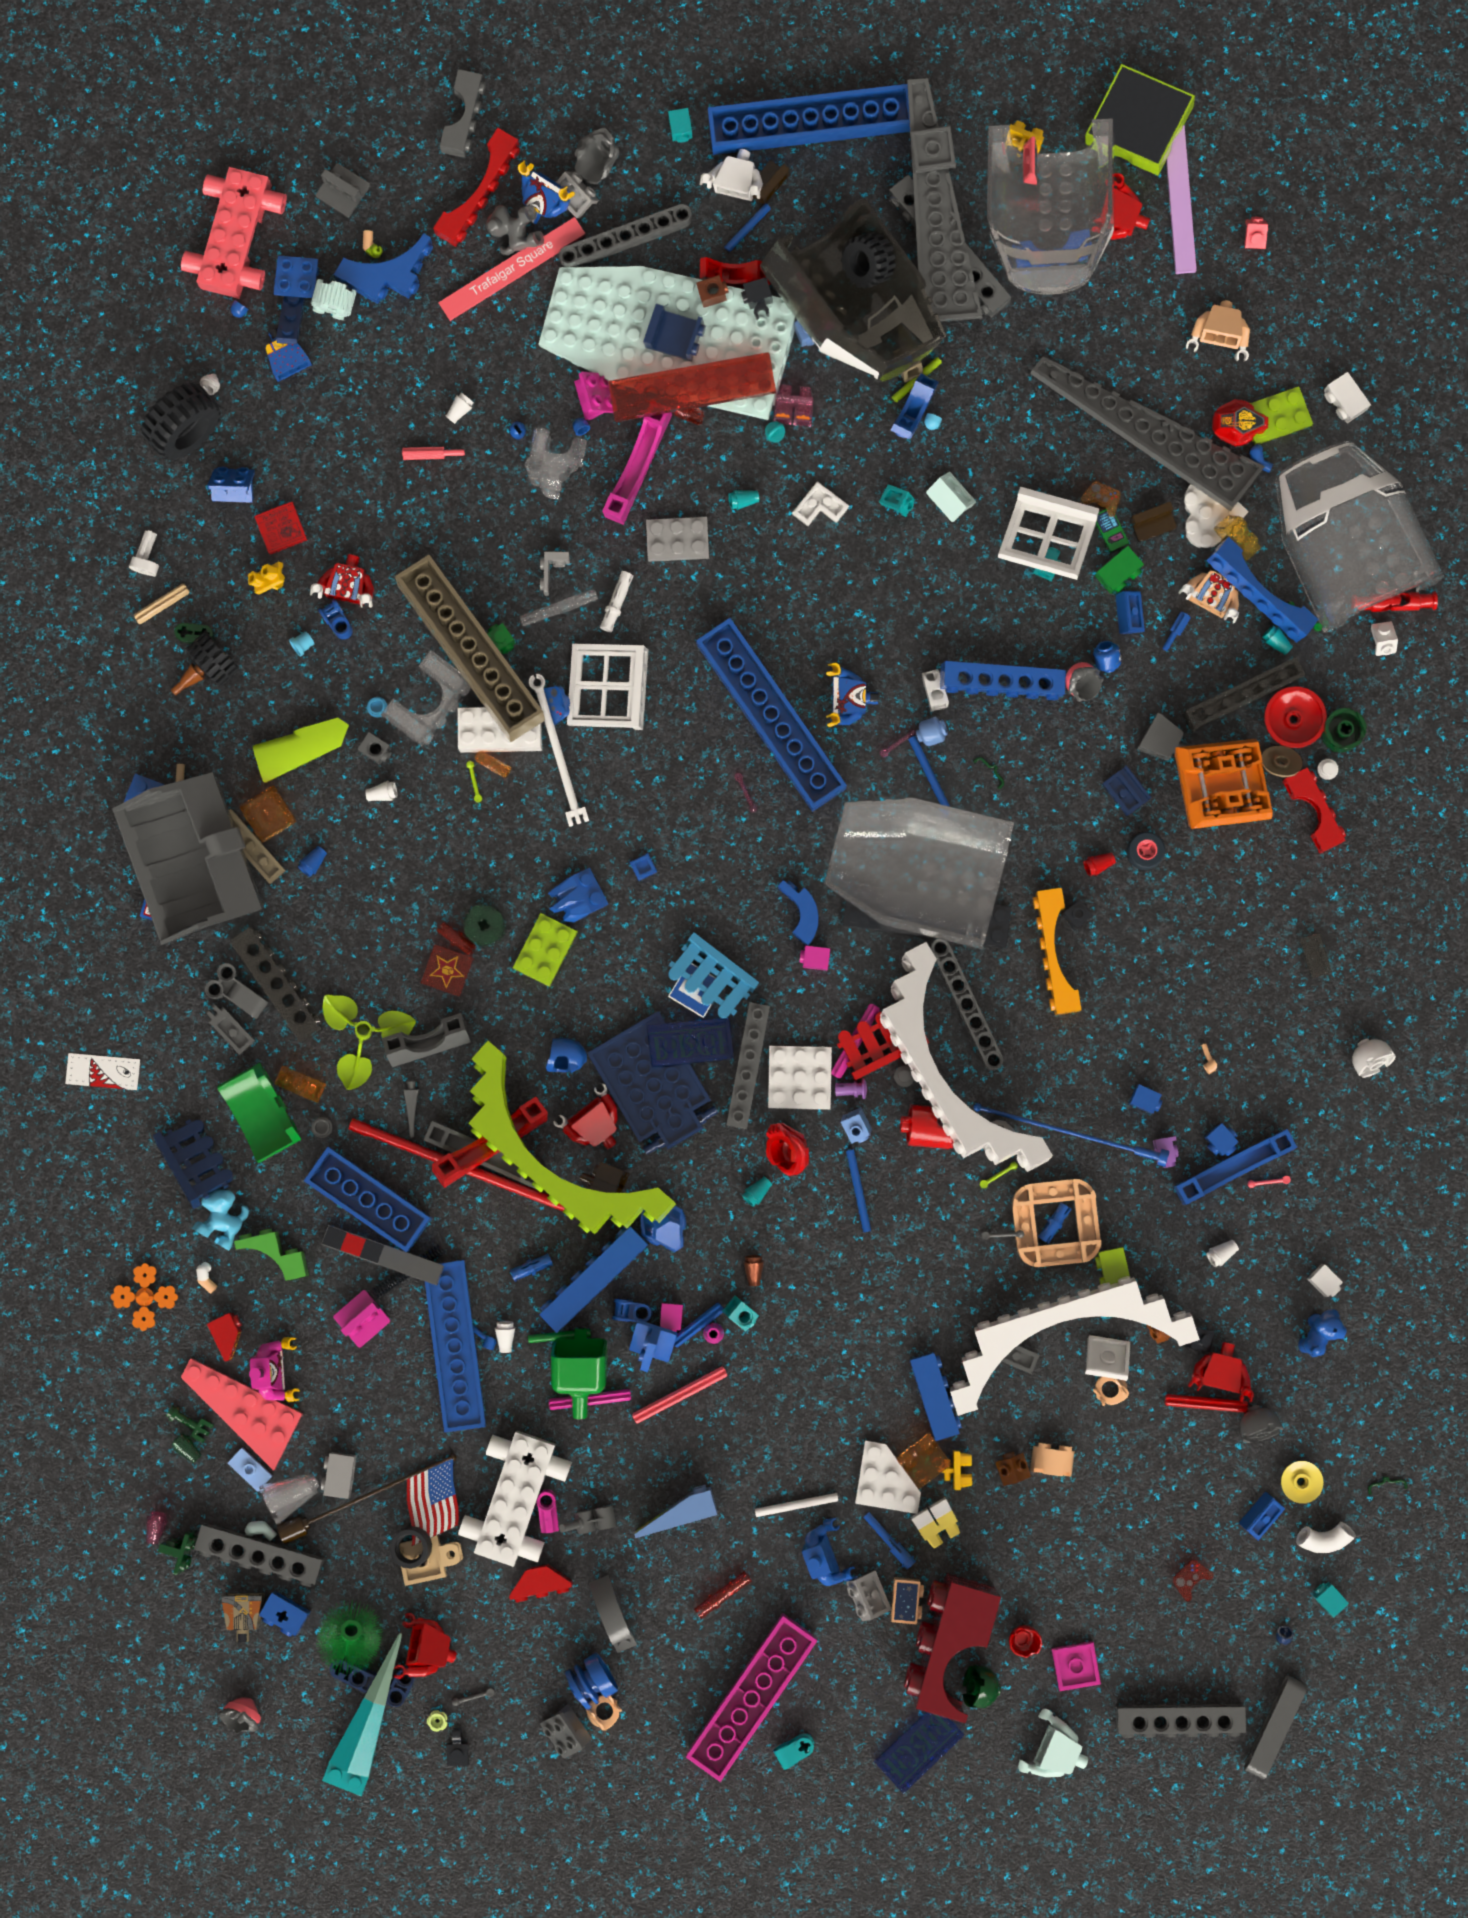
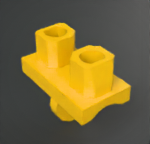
(1021, 136)
(267, 578)
(959, 1480)

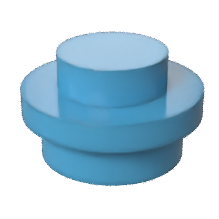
(376, 706)

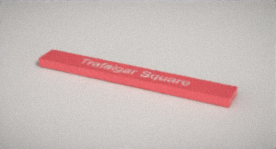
(511, 269)

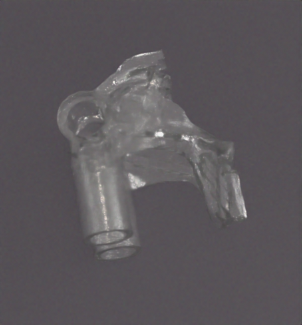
(552, 469)

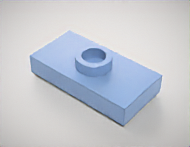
(250, 1469)

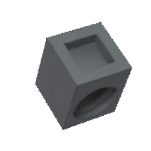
(370, 741)

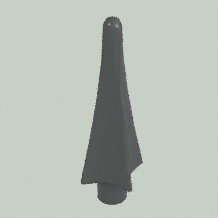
(411, 1098)

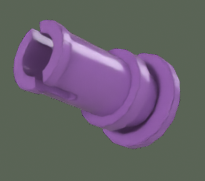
(851, 1089)

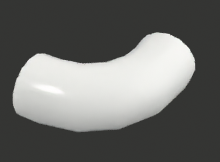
(1325, 1541)

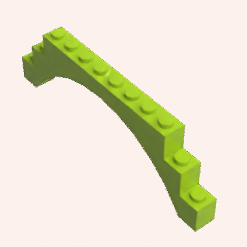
(586, 1205)

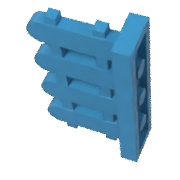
(723, 978)

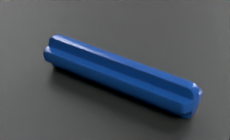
(698, 1324)

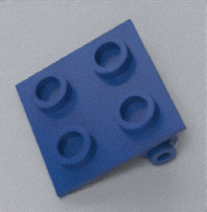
(296, 276)

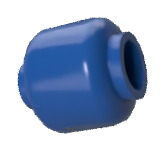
(1107, 656)

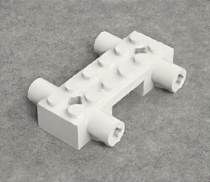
(514, 1498)

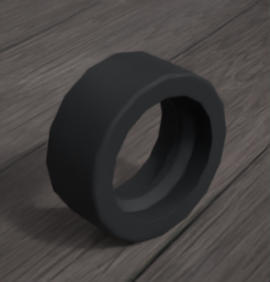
(397, 1555)

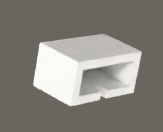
(1346, 397)

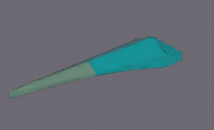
(355, 1753)

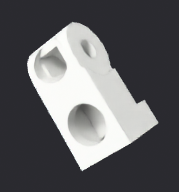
(936, 697)

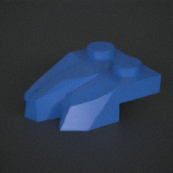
(578, 896)

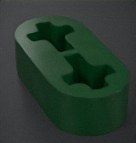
(194, 628)

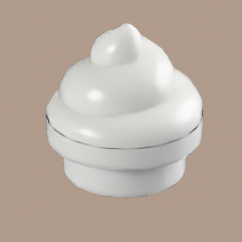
(210, 383)

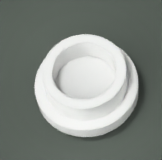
(1327, 769)

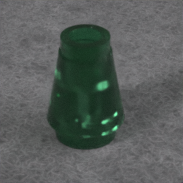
(185, 1447)

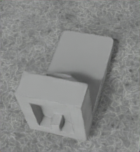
(558, 559)

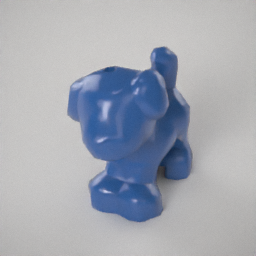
(1323, 1328)

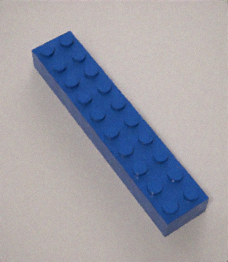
(809, 119)
(771, 714)

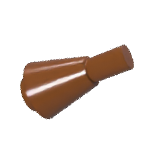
(191, 676)

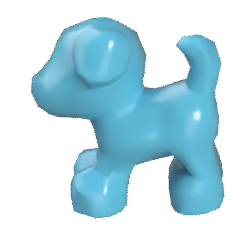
(218, 1205)

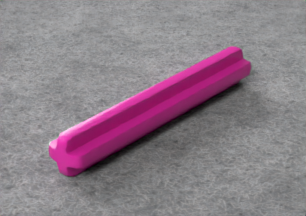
(841, 1066)
(593, 1399)

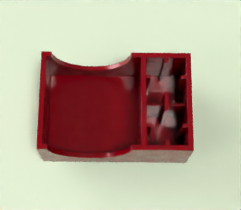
(961, 1620)

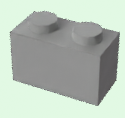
(339, 1475)

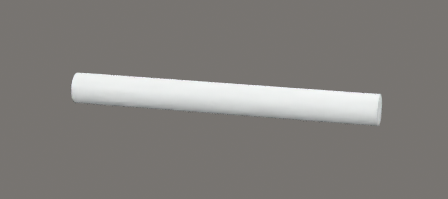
(796, 1504)

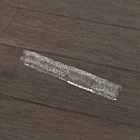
(559, 607)

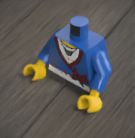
(543, 193)
(848, 696)

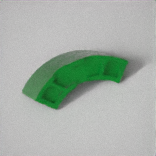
(259, 1112)

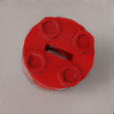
(924, 1128)

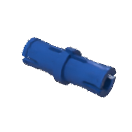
(1054, 1223)
(531, 1267)

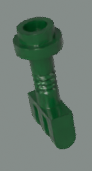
(174, 1413)

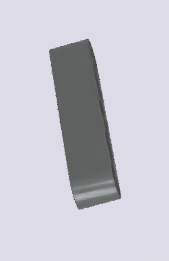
(1275, 1727)

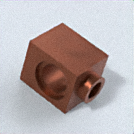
(712, 299)

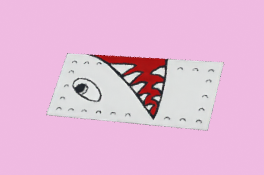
(102, 1071)

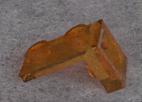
(300, 1084)

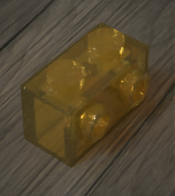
(1236, 529)

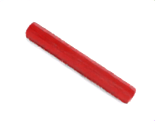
(1206, 1403)

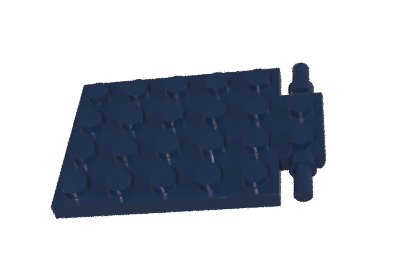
(651, 1096)

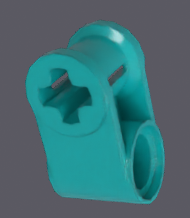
(791, 1752)

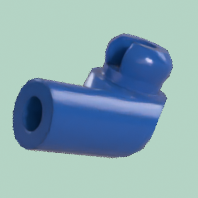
(1256, 455)

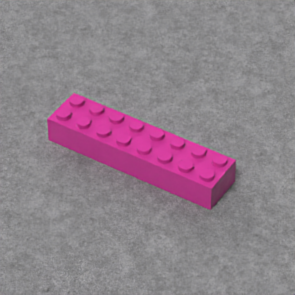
(751, 1697)

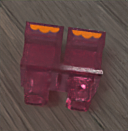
(802, 403)

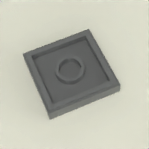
(932, 149)

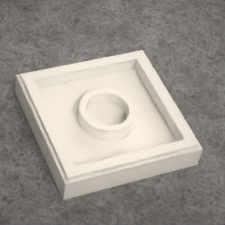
(1107, 1357)

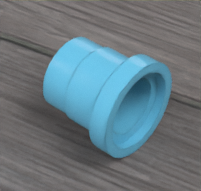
(301, 643)

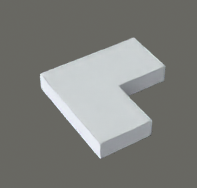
(819, 500)

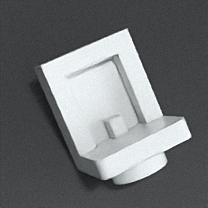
(1384, 638)

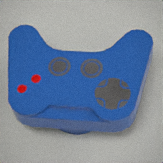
(557, 703)

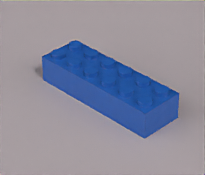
(368, 1199)
(594, 1279)

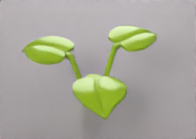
(338, 1013)

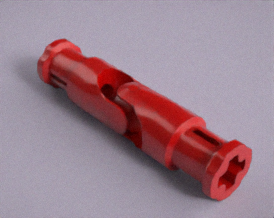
(1413, 599)

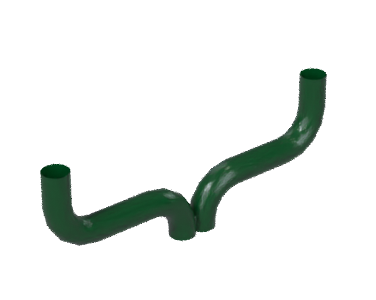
(991, 766)
(1384, 1480)

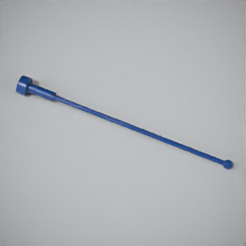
(1162, 1156)

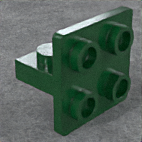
(180, 1549)

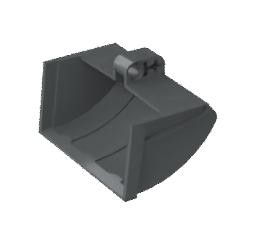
(187, 856)

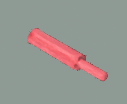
(421, 453)

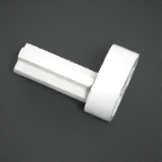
(140, 562)

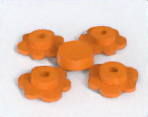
(144, 1297)

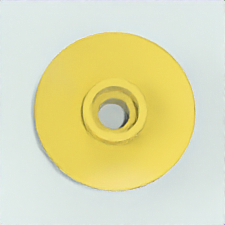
(1312, 1482)

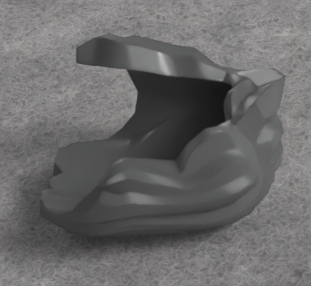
(596, 155)

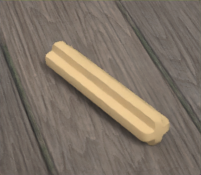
(161, 603)

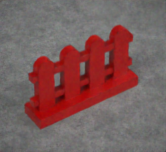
(865, 1032)

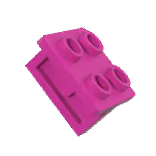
(593, 394)
(361, 1318)

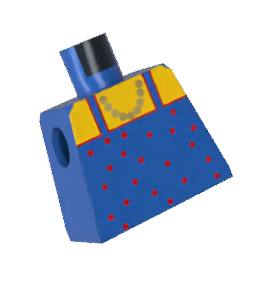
(285, 358)

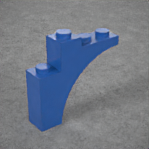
(397, 274)

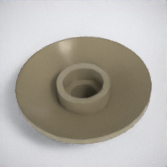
(1281, 761)

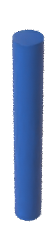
(747, 227)

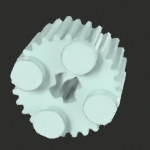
(333, 299)

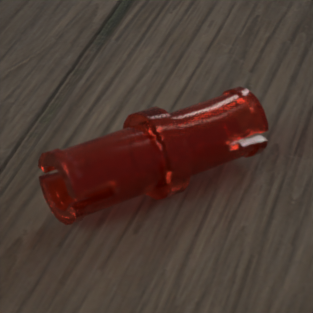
(456, 938)

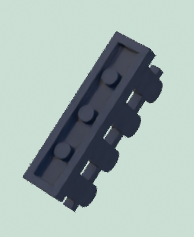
(198, 1169)

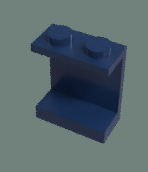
(674, 334)

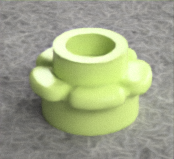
(431, 1720)

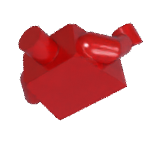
(1126, 210)
(1223, 1372)
(427, 1648)

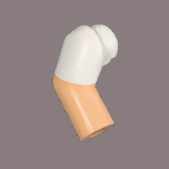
(203, 1277)

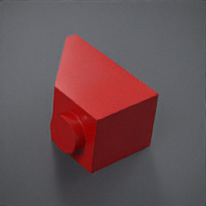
(226, 1334)

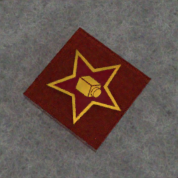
(447, 970)

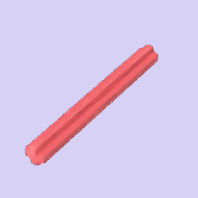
(679, 1394)

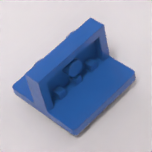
(232, 485)
(651, 1343)

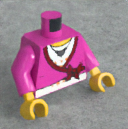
(268, 1371)

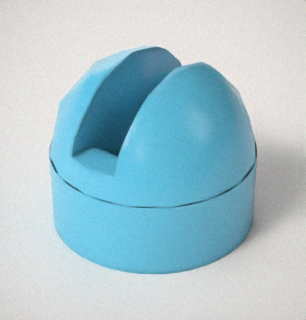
(932, 421)

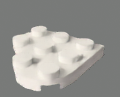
(1204, 516)

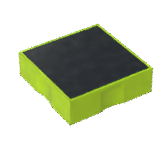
(1144, 117)

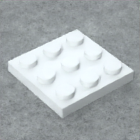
(799, 1077)

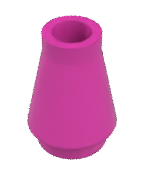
(713, 1326)

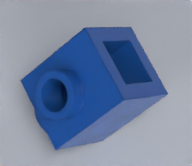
(1221, 1140)

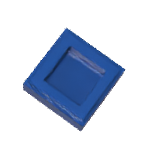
(643, 867)

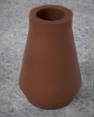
(753, 1267)

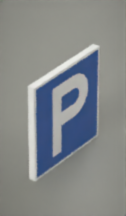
(691, 1000)

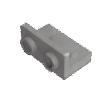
(583, 197)
(868, 1596)

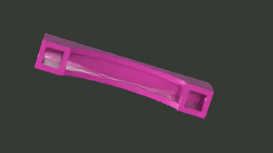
(626, 490)

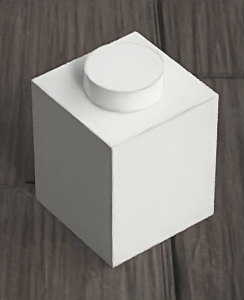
(1325, 1281)

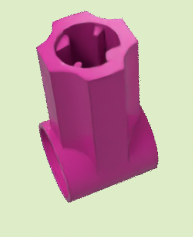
(548, 1513)

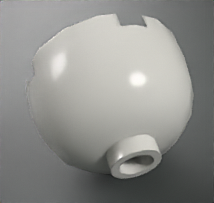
(1371, 1056)

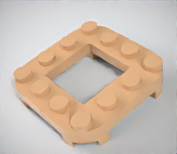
(1086, 1219)

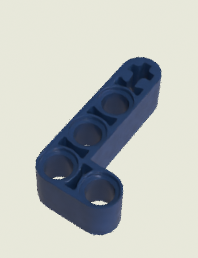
(369, 1675)

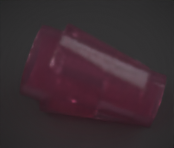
(155, 1526)

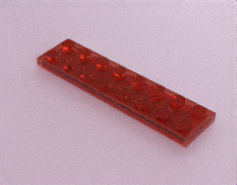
(692, 387)

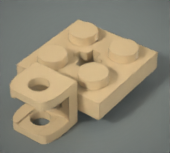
(435, 1564)

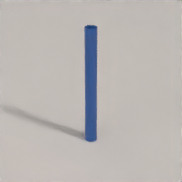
(928, 771)
(858, 1190)

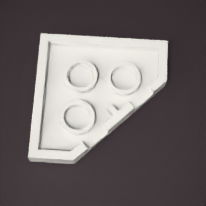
(884, 1481)

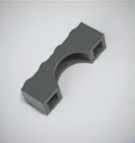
(456, 137)
(406, 1048)

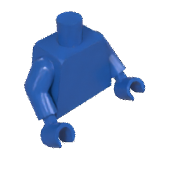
(820, 1556)

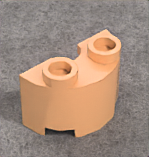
(1052, 1461)

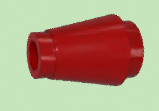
(1096, 864)

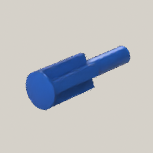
(1177, 628)

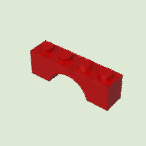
(1304, 787)

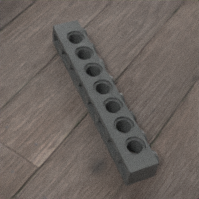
(989, 305)

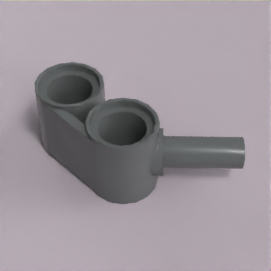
(590, 1520)

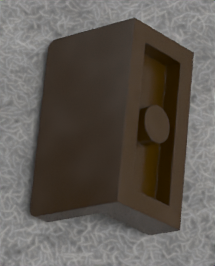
(772, 177)
(1153, 522)

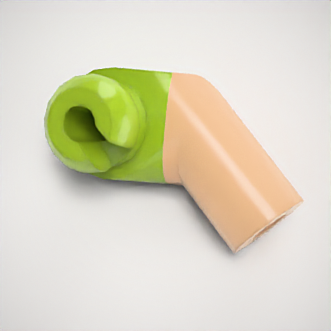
(370, 247)

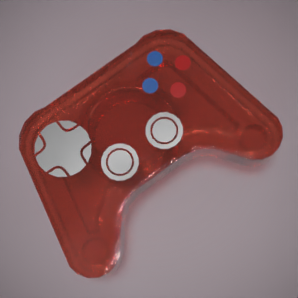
(1189, 1576)

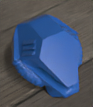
(667, 1232)

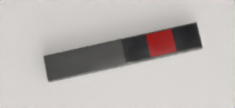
(382, 1255)

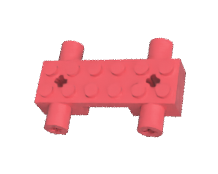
(233, 232)

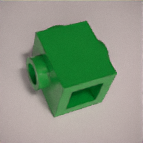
(501, 638)

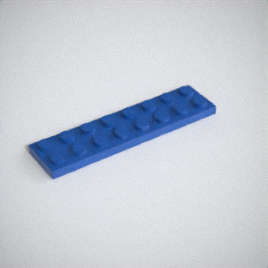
(455, 1349)

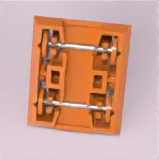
(1220, 785)

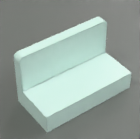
(950, 496)

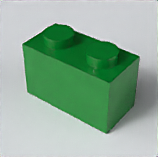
(1119, 570)

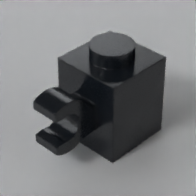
(757, 296)

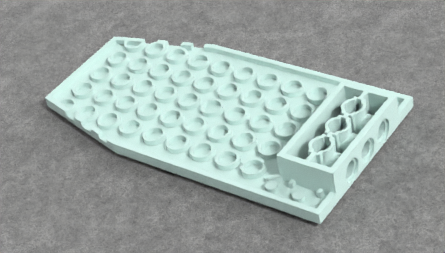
(604, 313)

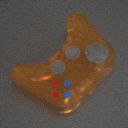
(1103, 496)

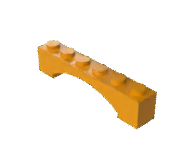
(1064, 997)

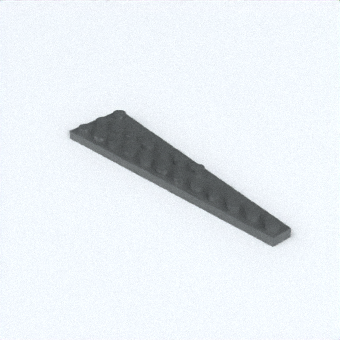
(939, 232)
(1197, 460)

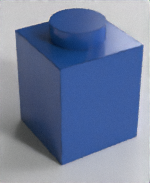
(1145, 1099)

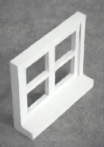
(1057, 509)
(636, 685)

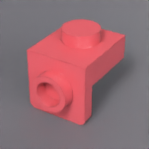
(1256, 233)

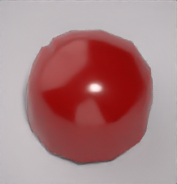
(1025, 1641)

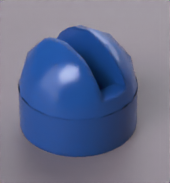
(238, 309)
(580, 426)
(513, 431)

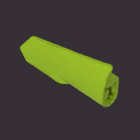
(304, 745)

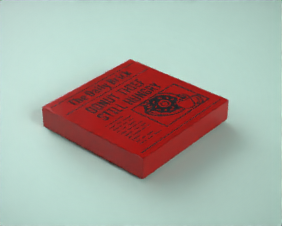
(280, 528)

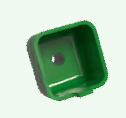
(579, 1369)

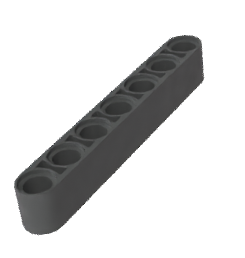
(632, 228)
(967, 1015)

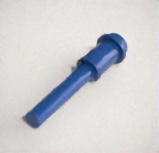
(897, 1550)

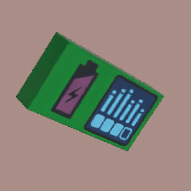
(1111, 531)

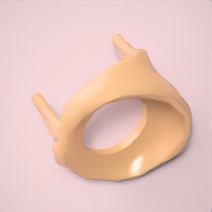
(1121, 1396)
(604, 1724)

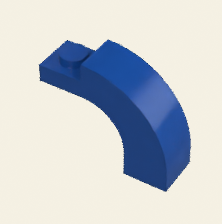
(915, 406)

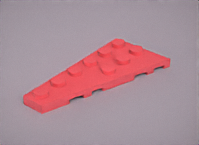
(258, 1421)

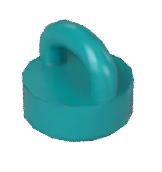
(775, 432)

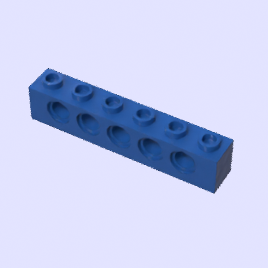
(1053, 677)

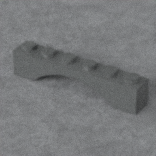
(454, 1141)

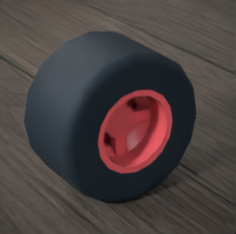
(1145, 850)

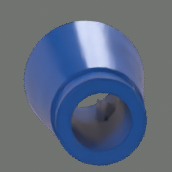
(312, 861)

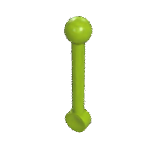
(478, 798)
(984, 1183)

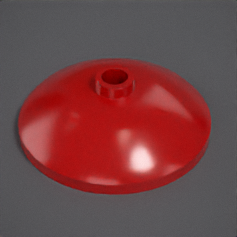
(1302, 705)

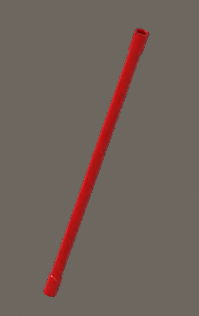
(367, 1130)

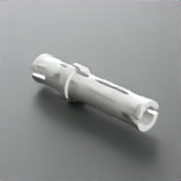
(616, 602)

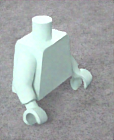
(1058, 1750)

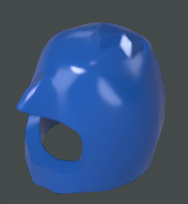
(566, 1056)

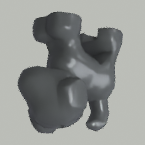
(501, 223)

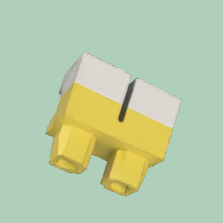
(928, 1527)

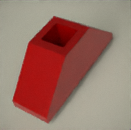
(539, 1582)

